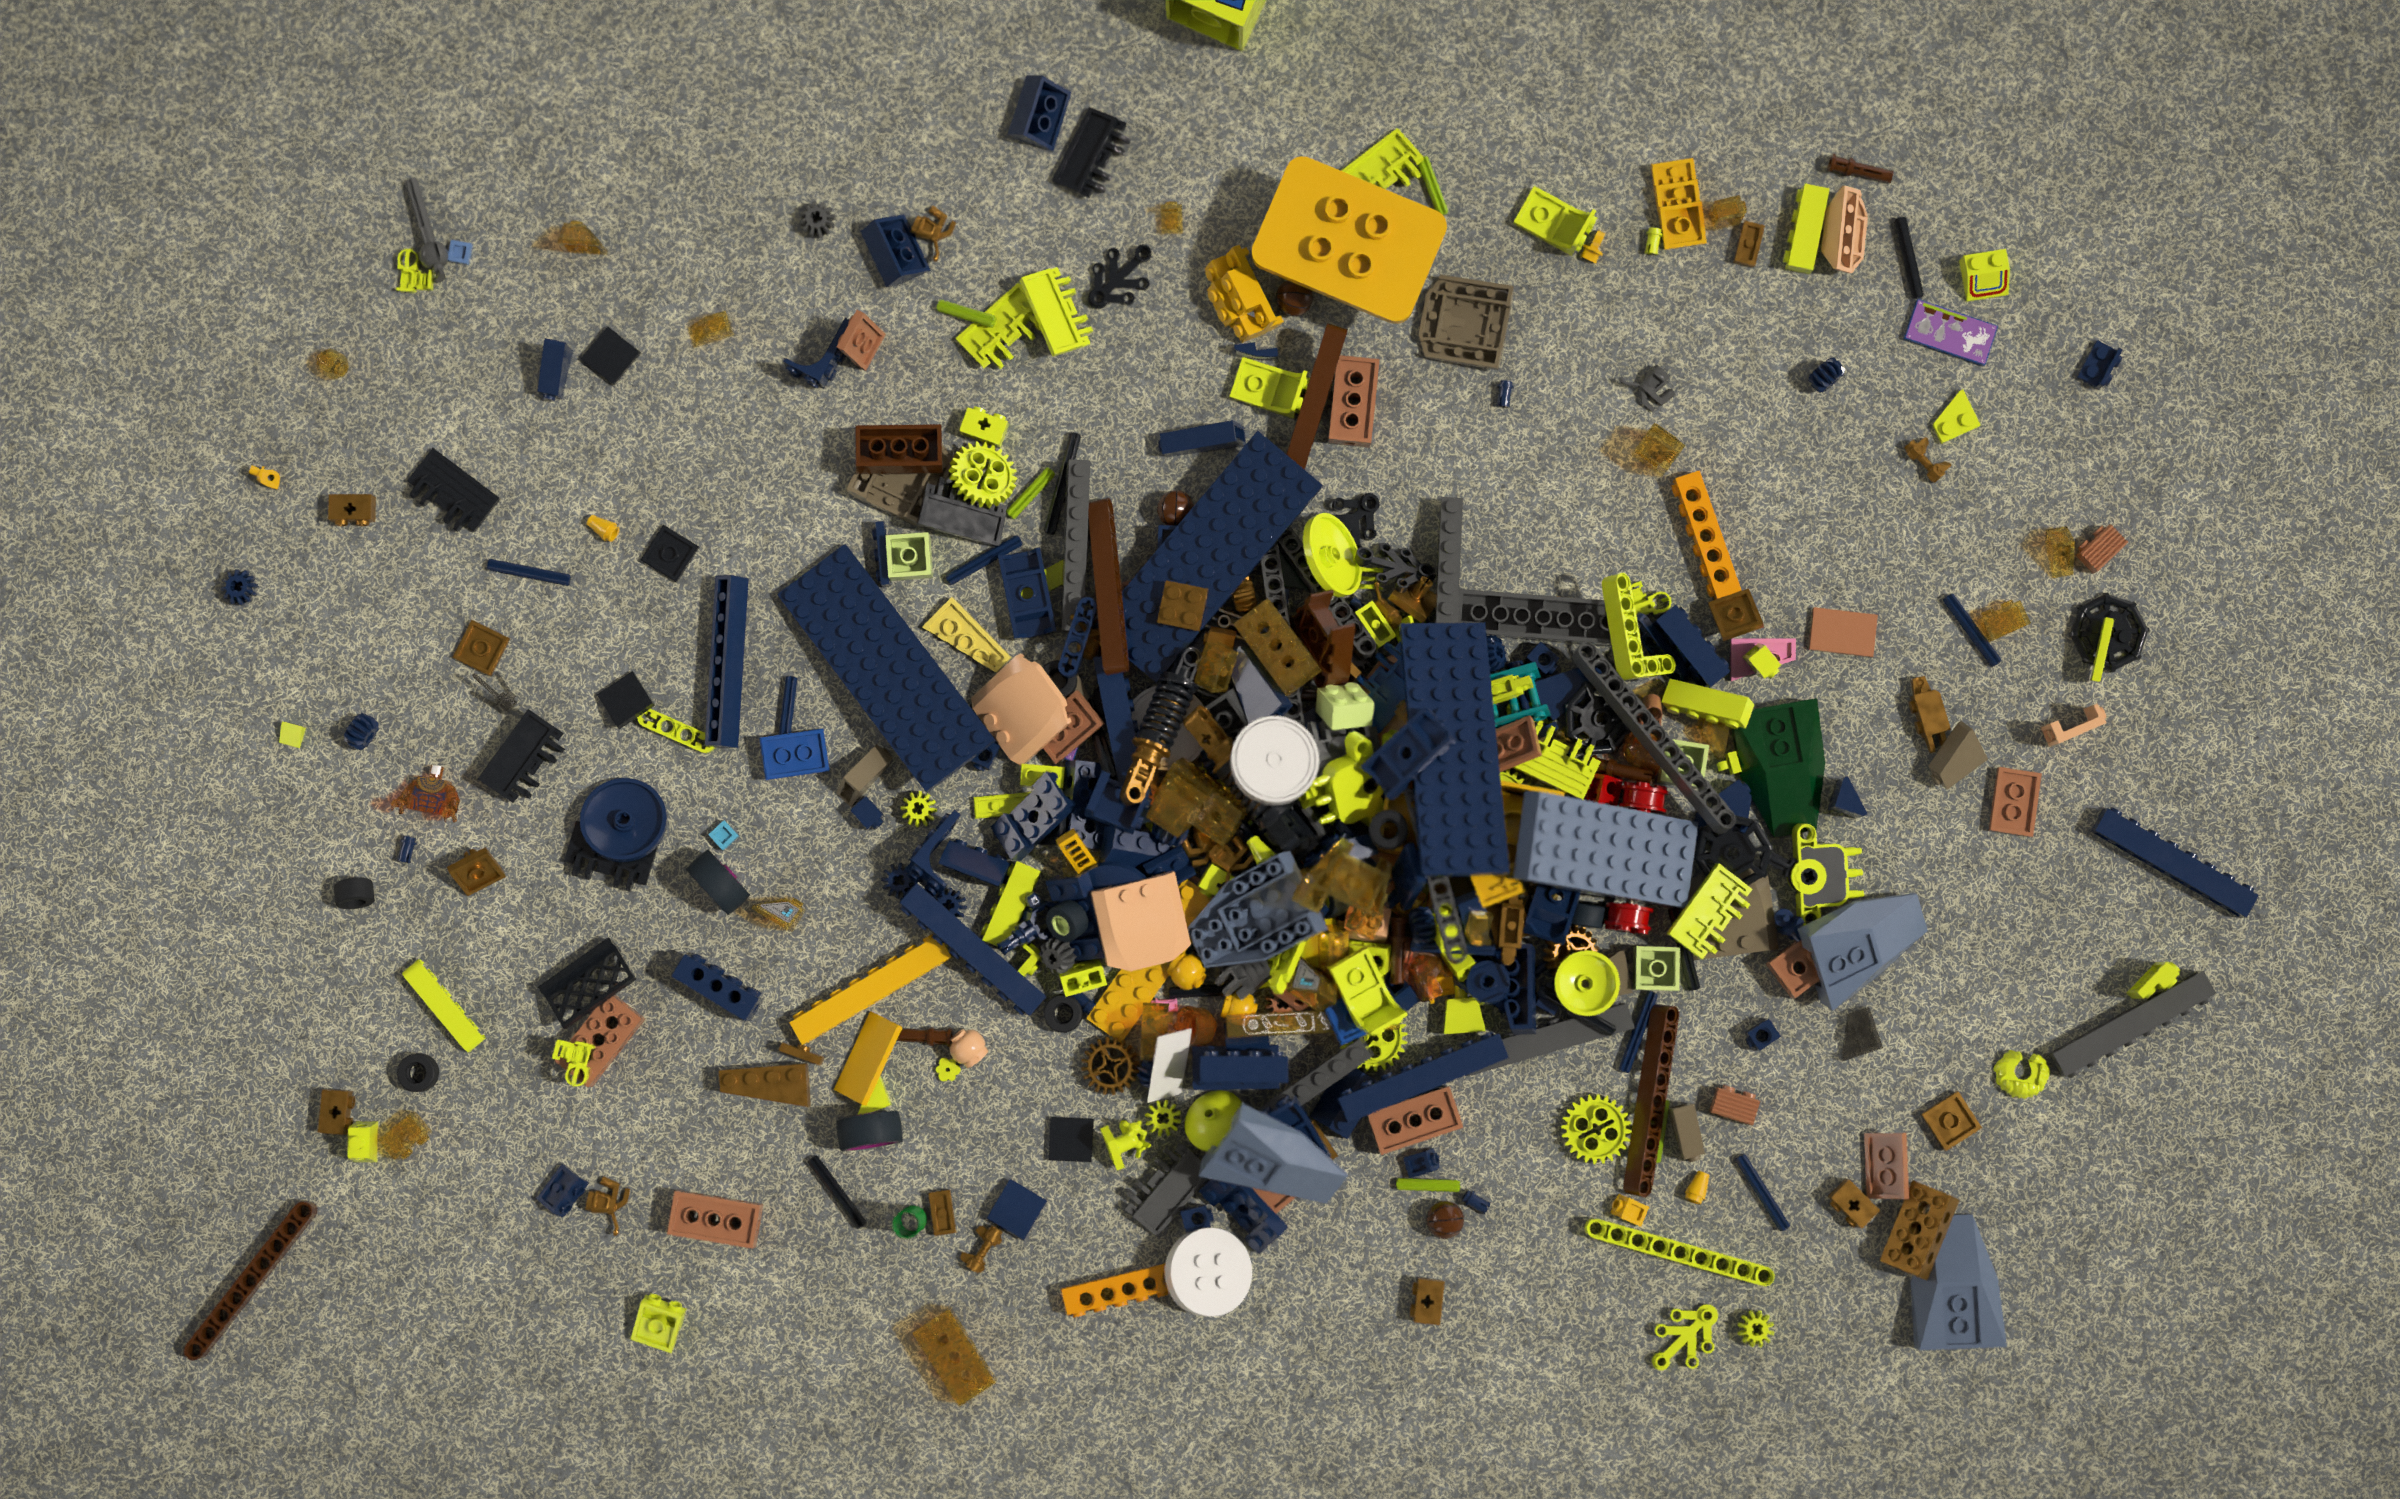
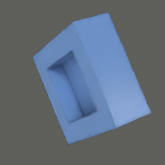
(459, 252)

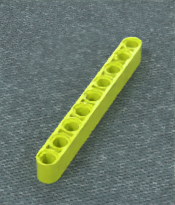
(1689, 1252)

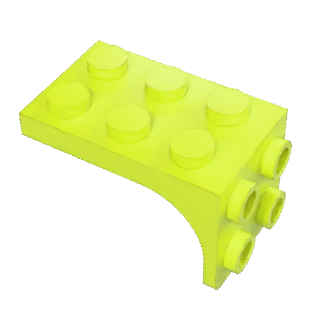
(1555, 221)
(1269, 387)
(1365, 993)

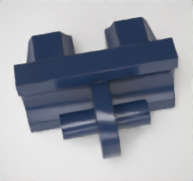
(1788, 924)

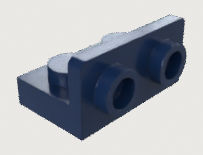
(2099, 365)
(1174, 860)
(562, 1191)

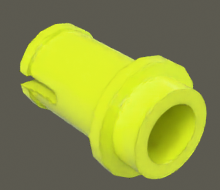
(1653, 241)

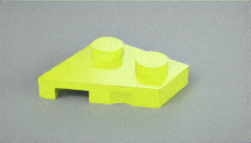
(1956, 419)

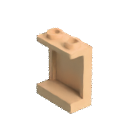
(2054, 734)

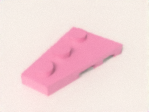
(1782, 648)

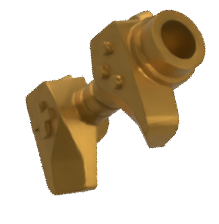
(1917, 450)
(991, 1237)

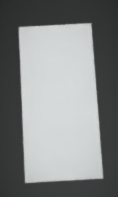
(1169, 1065)

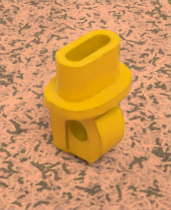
(1591, 252)
(262, 476)

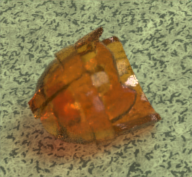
(1637, 755)
(1423, 973)
(1202, 1024)

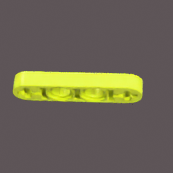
(675, 733)

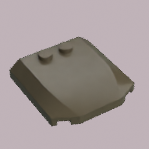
(1466, 321)
(897, 493)
(1756, 927)

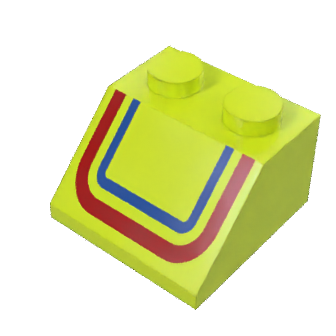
(1985, 275)

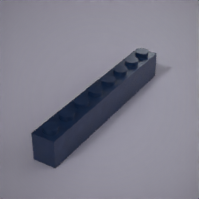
(726, 661)
(1119, 721)
(2174, 862)
(972, 949)
(1423, 1077)

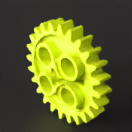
(965, 466)
(1388, 1050)
(1587, 1111)

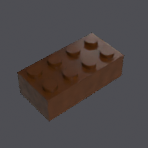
(898, 449)

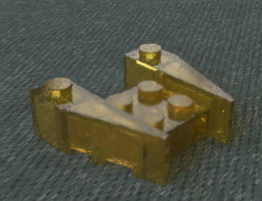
(1349, 882)

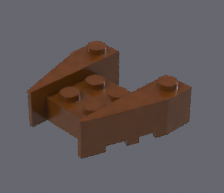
(1325, 639)

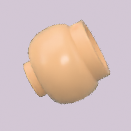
(968, 1047)

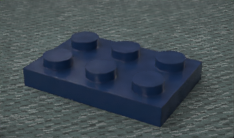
(1407, 876)

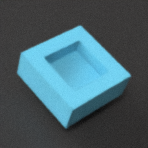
(723, 835)

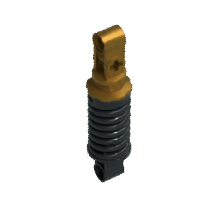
(1161, 724)
(1219, 748)

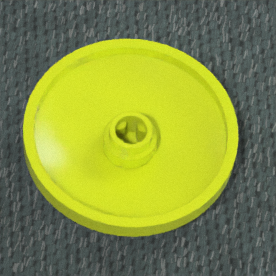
(1331, 554)

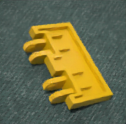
(1497, 887)

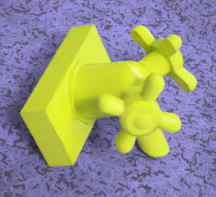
(1124, 1142)

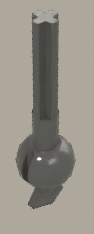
(432, 254)

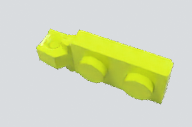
(1509, 687)
(1284, 968)

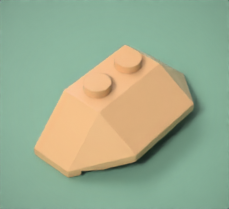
(1845, 230)

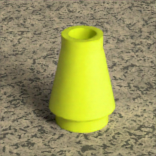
(1259, 850)

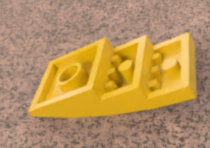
(1678, 203)

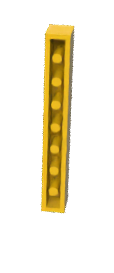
(869, 990)

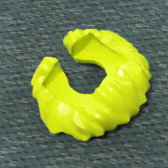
(2021, 1088)

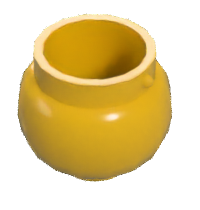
(1187, 971)
(1235, 1006)

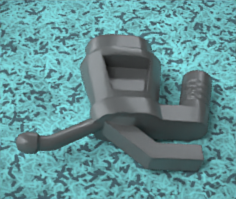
(1653, 382)

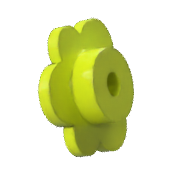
(941, 1069)

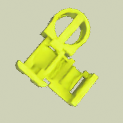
(411, 276)
(1647, 606)
(575, 1054)

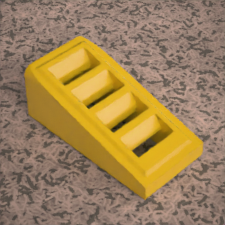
(1066, 839)

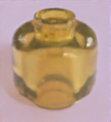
(332, 364)

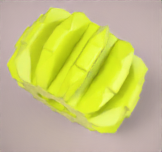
(925, 811)
(1163, 1125)
(1748, 1328)

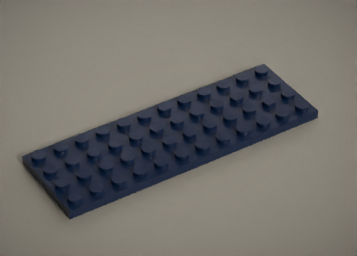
(1215, 547)
(886, 668)
(1461, 790)

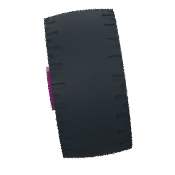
(718, 882)
(869, 1130)

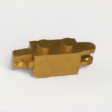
(1929, 712)
(1510, 928)

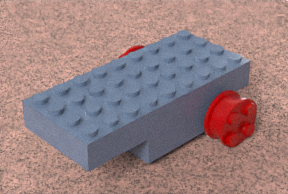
(1609, 851)

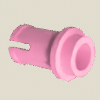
(1173, 1007)

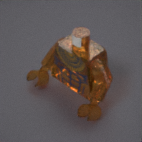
(430, 795)

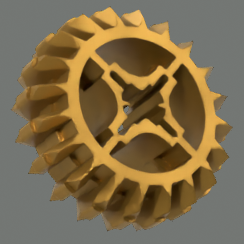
(1552, 950)
(1093, 1073)

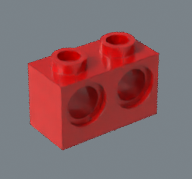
(1604, 790)

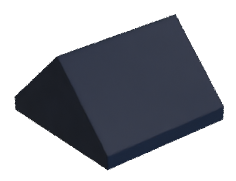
(1846, 800)

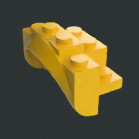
(1239, 293)

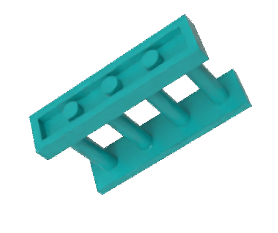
(1538, 712)

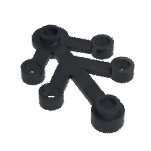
(1118, 280)
(1351, 521)
(1397, 567)

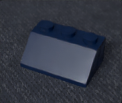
(1039, 112)
(894, 250)
(1130, 849)
(975, 862)
(1328, 1110)

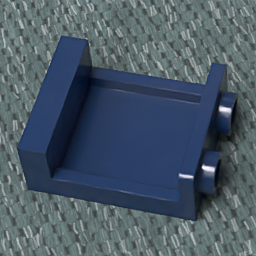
(1109, 809)

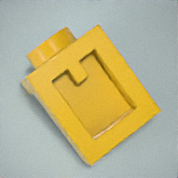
(1629, 1210)

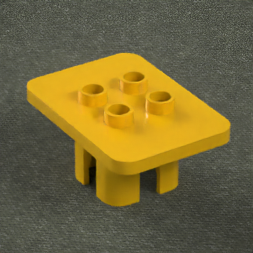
(1349, 240)

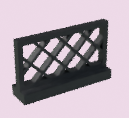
(580, 971)

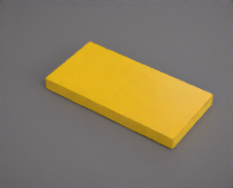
(868, 1058)

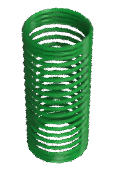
(900, 1230)

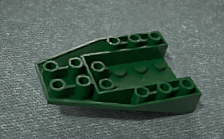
(1783, 763)

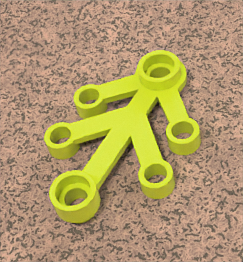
(1687, 1334)

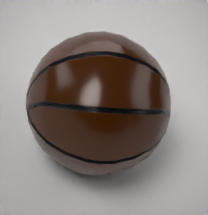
(1293, 298)
(1174, 507)
(1445, 1219)

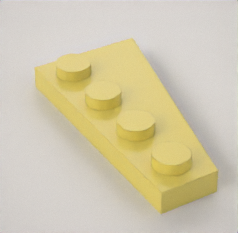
(962, 631)

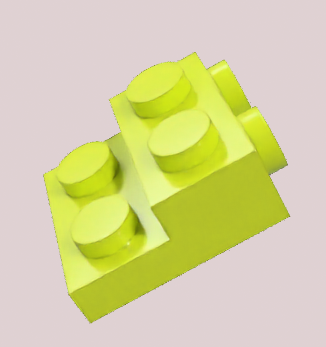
(2159, 976)
(658, 1323)

